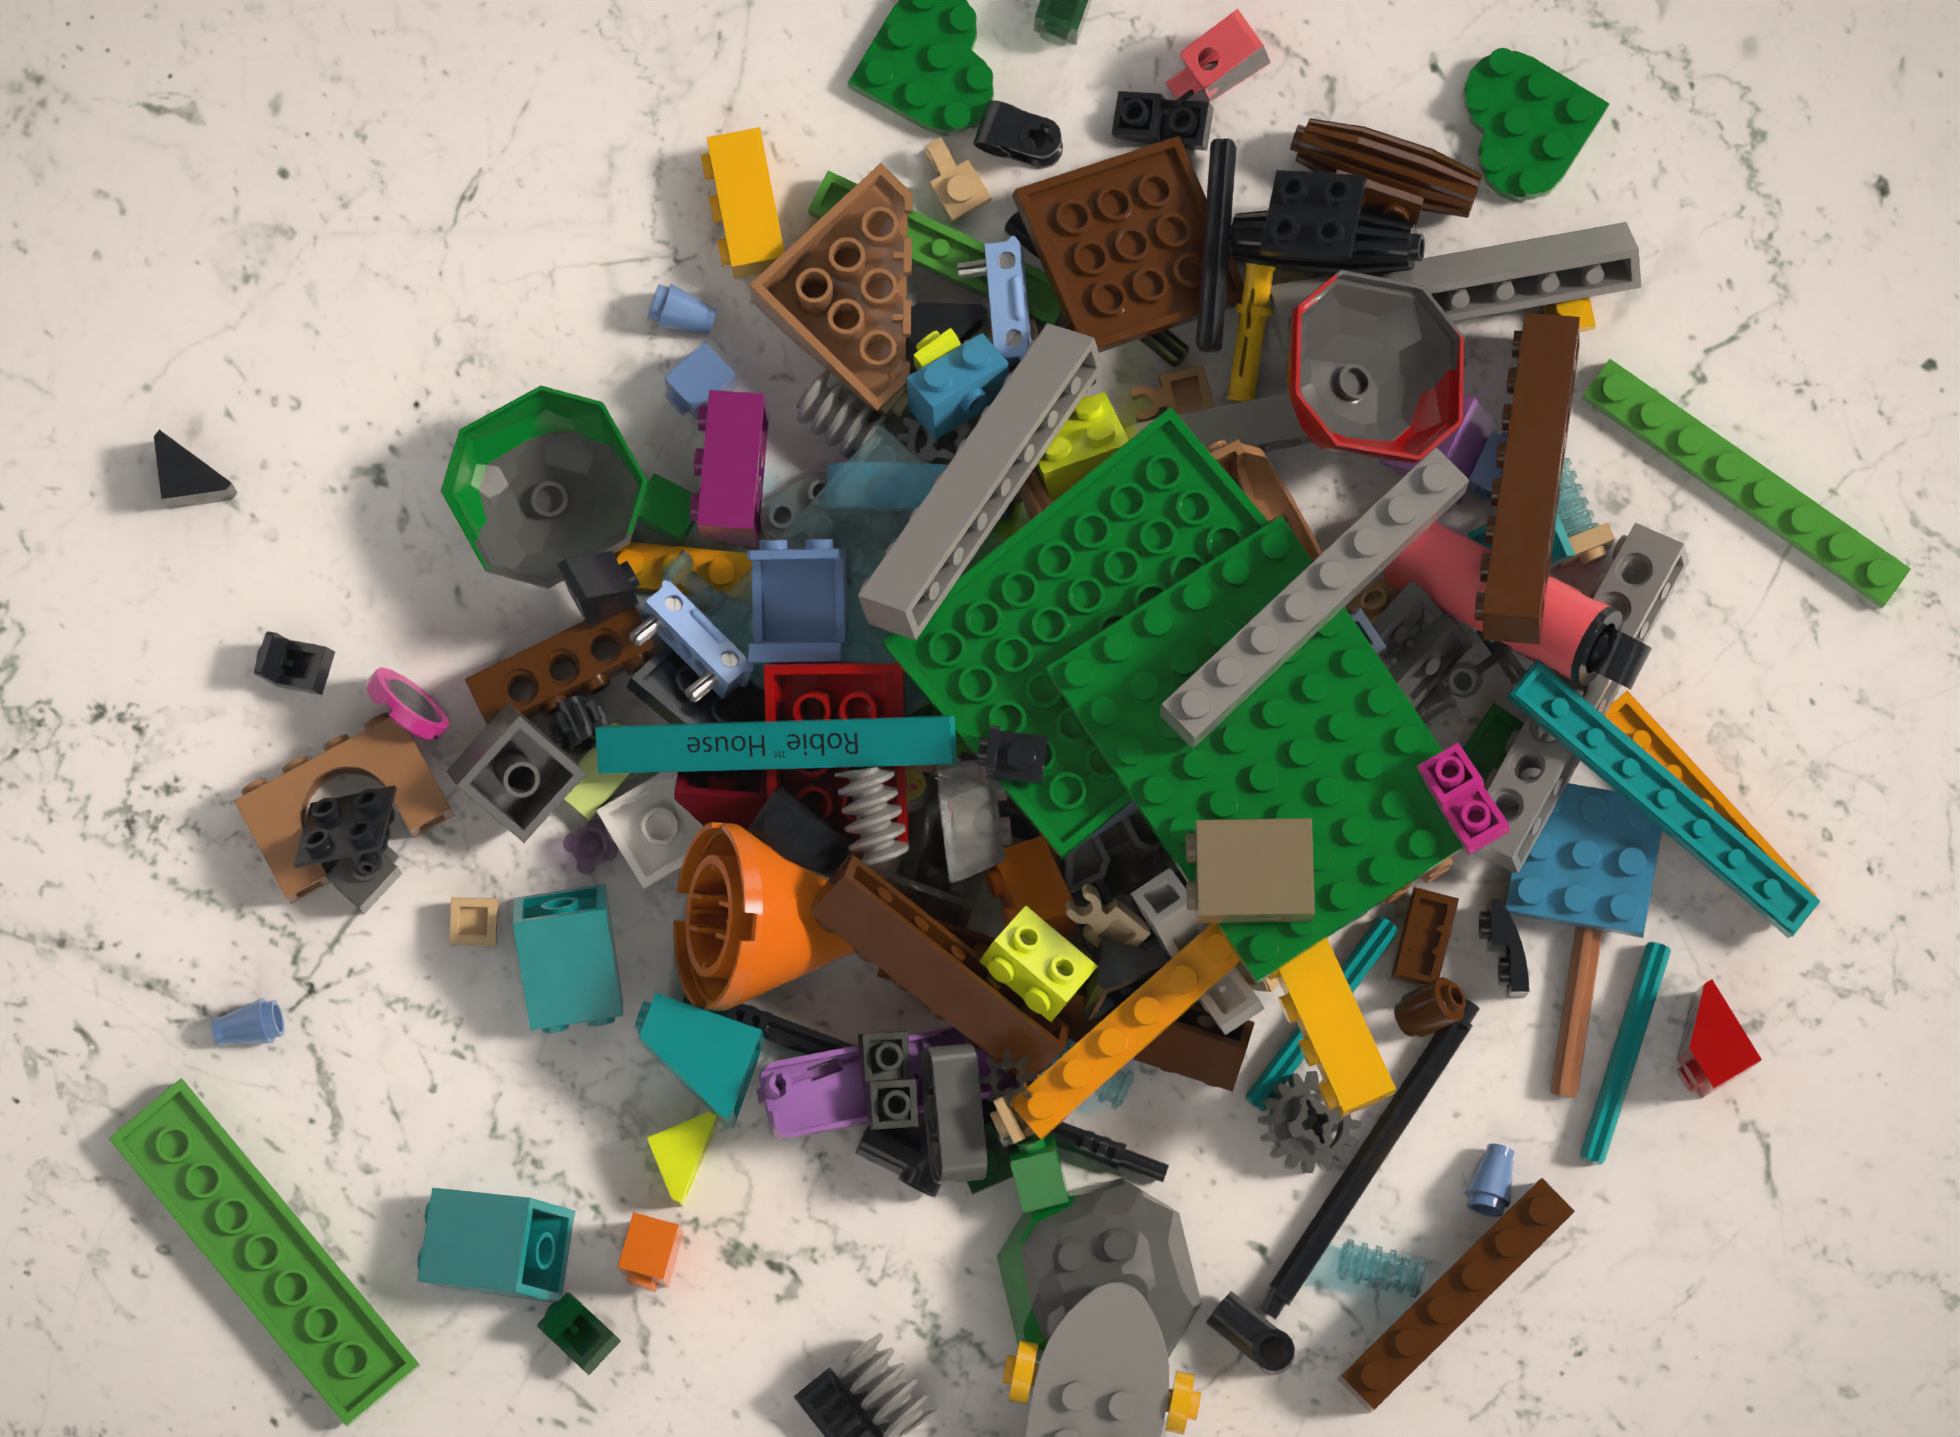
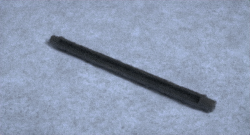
(1366, 1163)

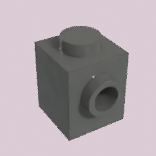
(361, 888)

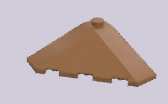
(846, 289)

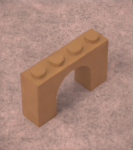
(278, 808)

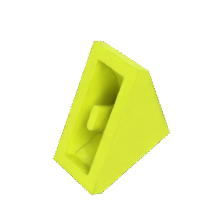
(681, 1153)

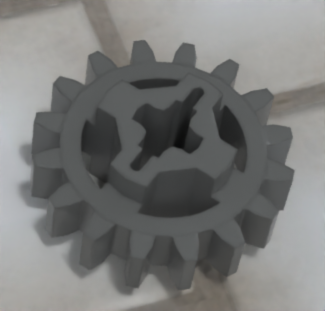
(1315, 1139)

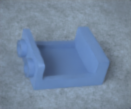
(799, 602)

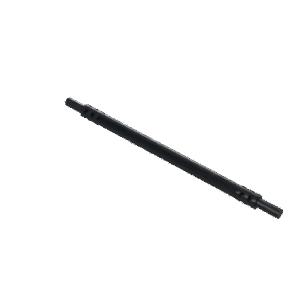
(1067, 1136)

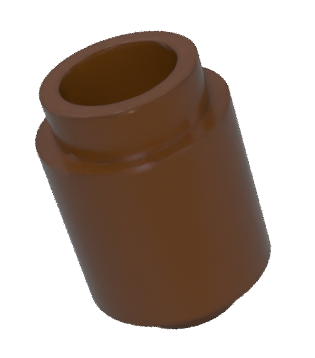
(1430, 1008)

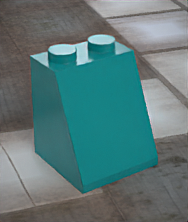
(567, 958)
(702, 1051)
(495, 1244)

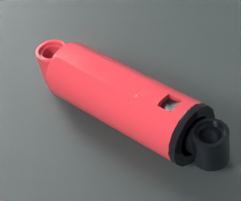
(1577, 633)

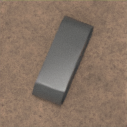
(953, 1113)

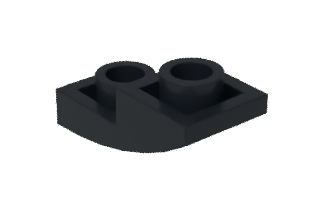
(1154, 119)
(1502, 935)

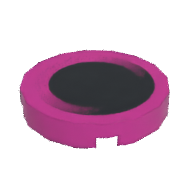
(410, 704)

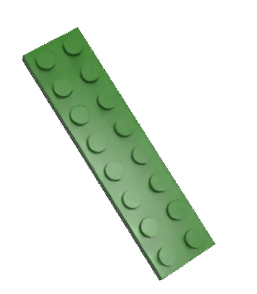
(264, 1252)

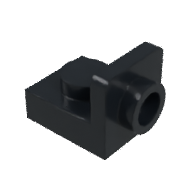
(1013, 756)

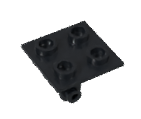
(348, 828)

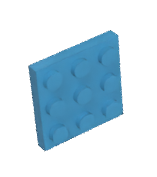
(1590, 865)

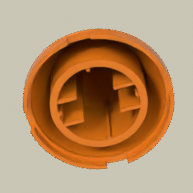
(746, 920)

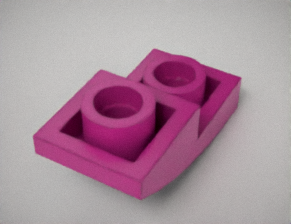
(1463, 799)

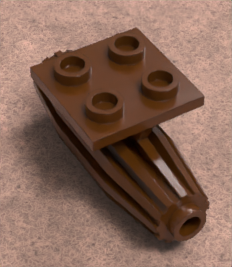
(1399, 173)

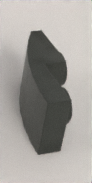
(887, 1080)

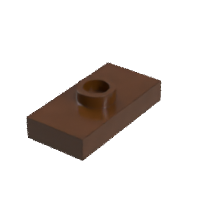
(1424, 937)

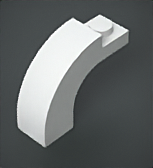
(1165, 910)

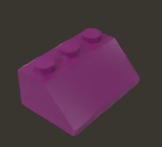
(731, 467)

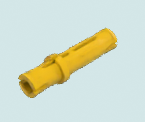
(1250, 332)

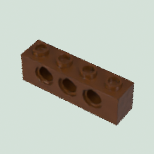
(576, 644)

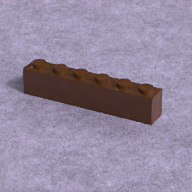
(934, 967)
(1456, 1295)

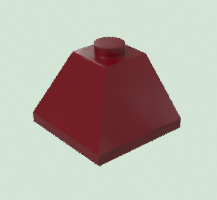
(722, 797)

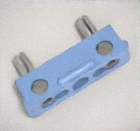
(1007, 296)
(695, 641)

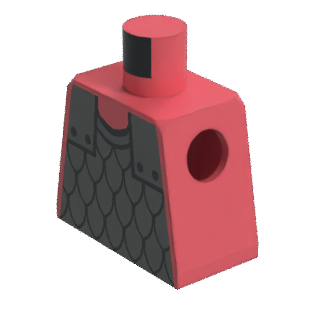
(1229, 44)

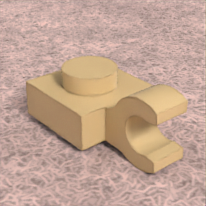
(956, 187)

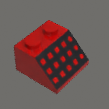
(1713, 1044)

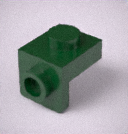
(578, 1332)

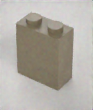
(1251, 870)

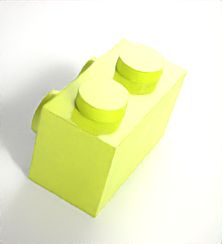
(1037, 964)

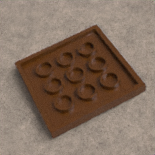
(1124, 243)

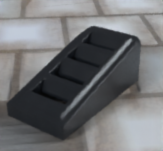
(817, 1387)

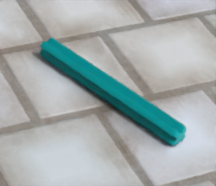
(1354, 970)
(1625, 1053)

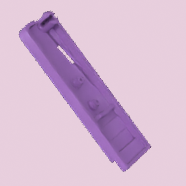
(833, 1095)

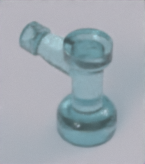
(703, 594)

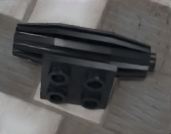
(1320, 228)

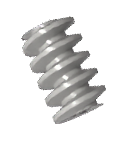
(837, 416)
(873, 814)
(885, 1388)

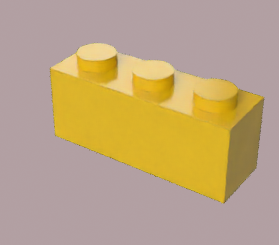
(743, 201)

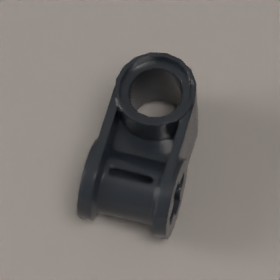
(1012, 132)

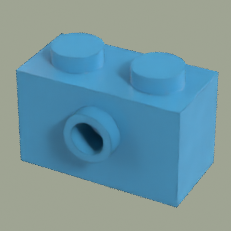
(956, 386)

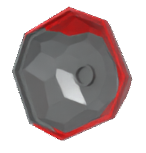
(1375, 368)

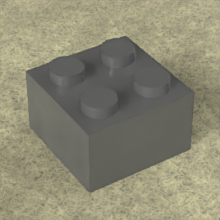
(516, 772)

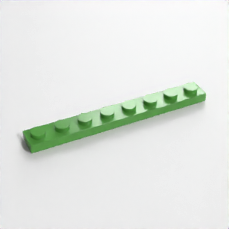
(1746, 483)

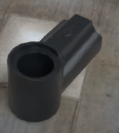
(901, 1156)
(1249, 1331)

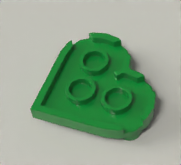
(927, 66)
(1528, 121)

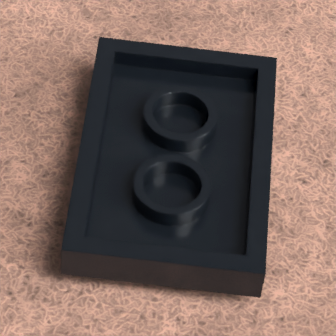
(663, 686)

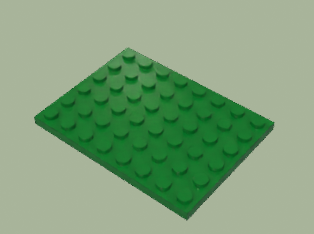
(1055, 583)
(1313, 742)

